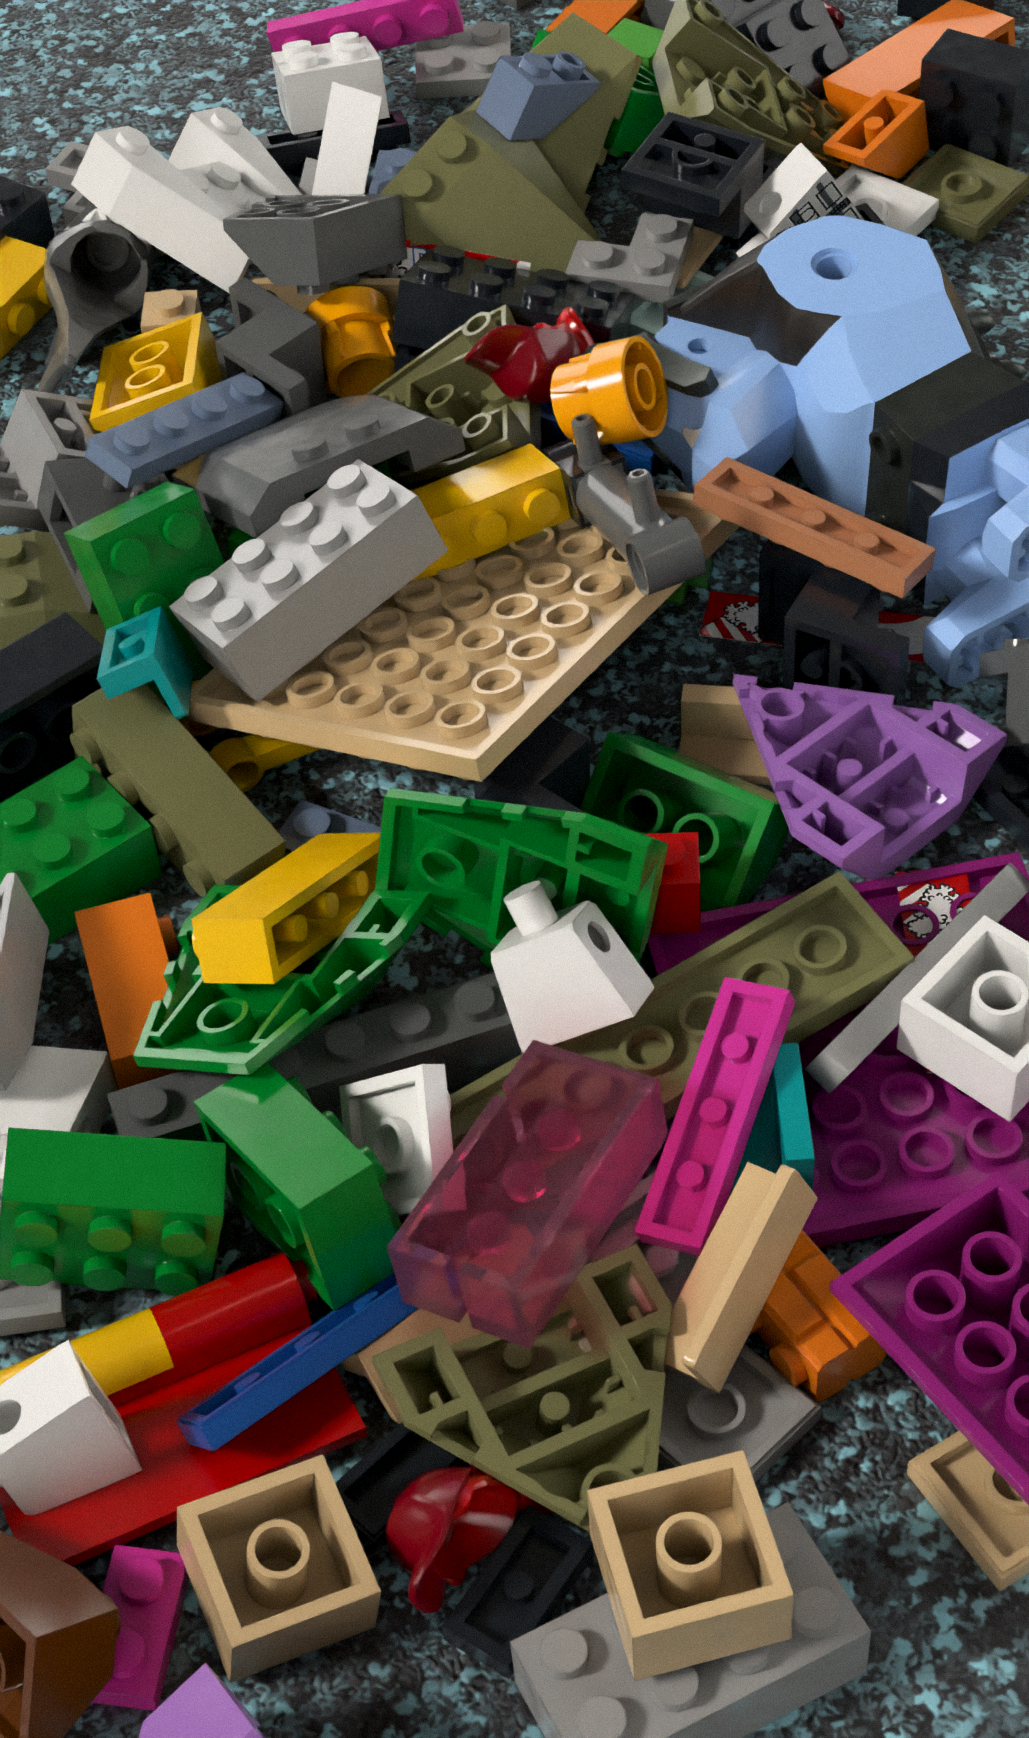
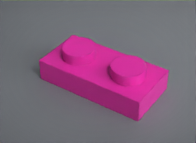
(150, 1597)

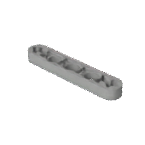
(883, 1012)

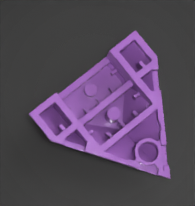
(863, 774)

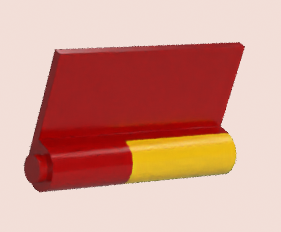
(163, 1366)

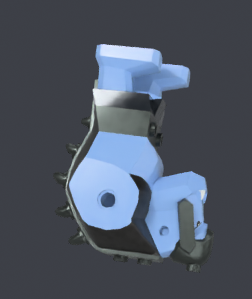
(874, 388)

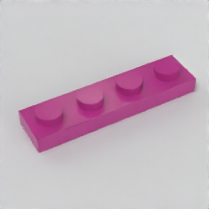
(381, 21)
(715, 1116)

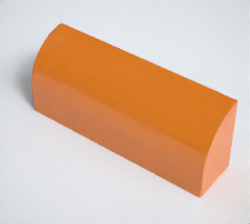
(898, 59)

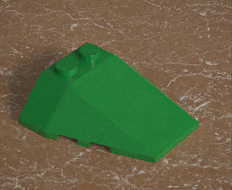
(482, 850)
(251, 1024)

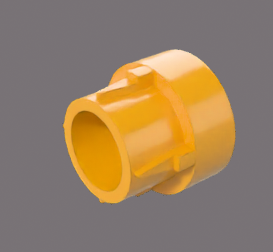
(354, 339)
(618, 386)

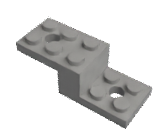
(39, 431)

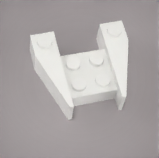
(184, 199)

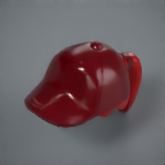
(525, 357)
(447, 1525)

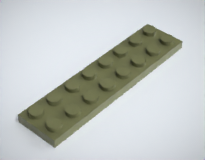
(817, 945)

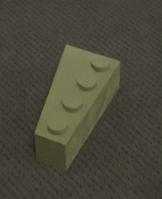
(177, 787)

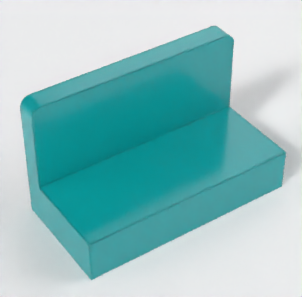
(144, 652)
(782, 1122)

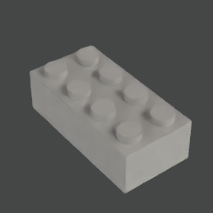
(309, 578)
(583, 1686)

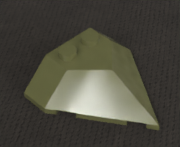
(555, 1415)

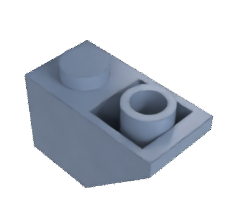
(535, 93)

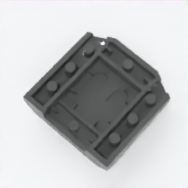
(273, 467)

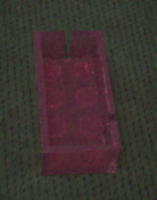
(519, 1221)

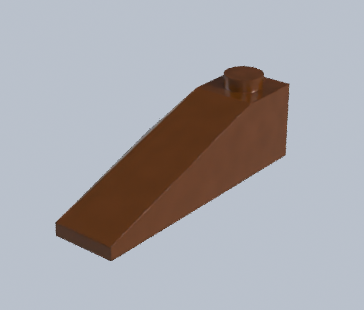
(53, 1642)

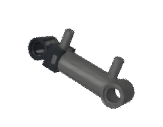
(625, 510)

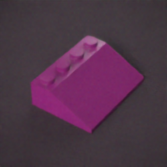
(957, 1316)

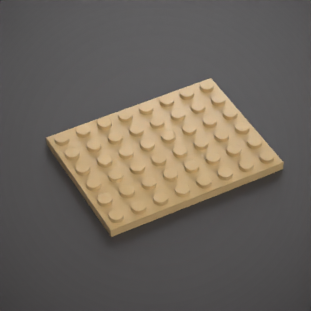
(462, 658)

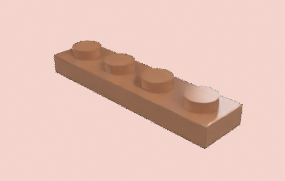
(814, 527)

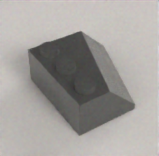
(321, 238)

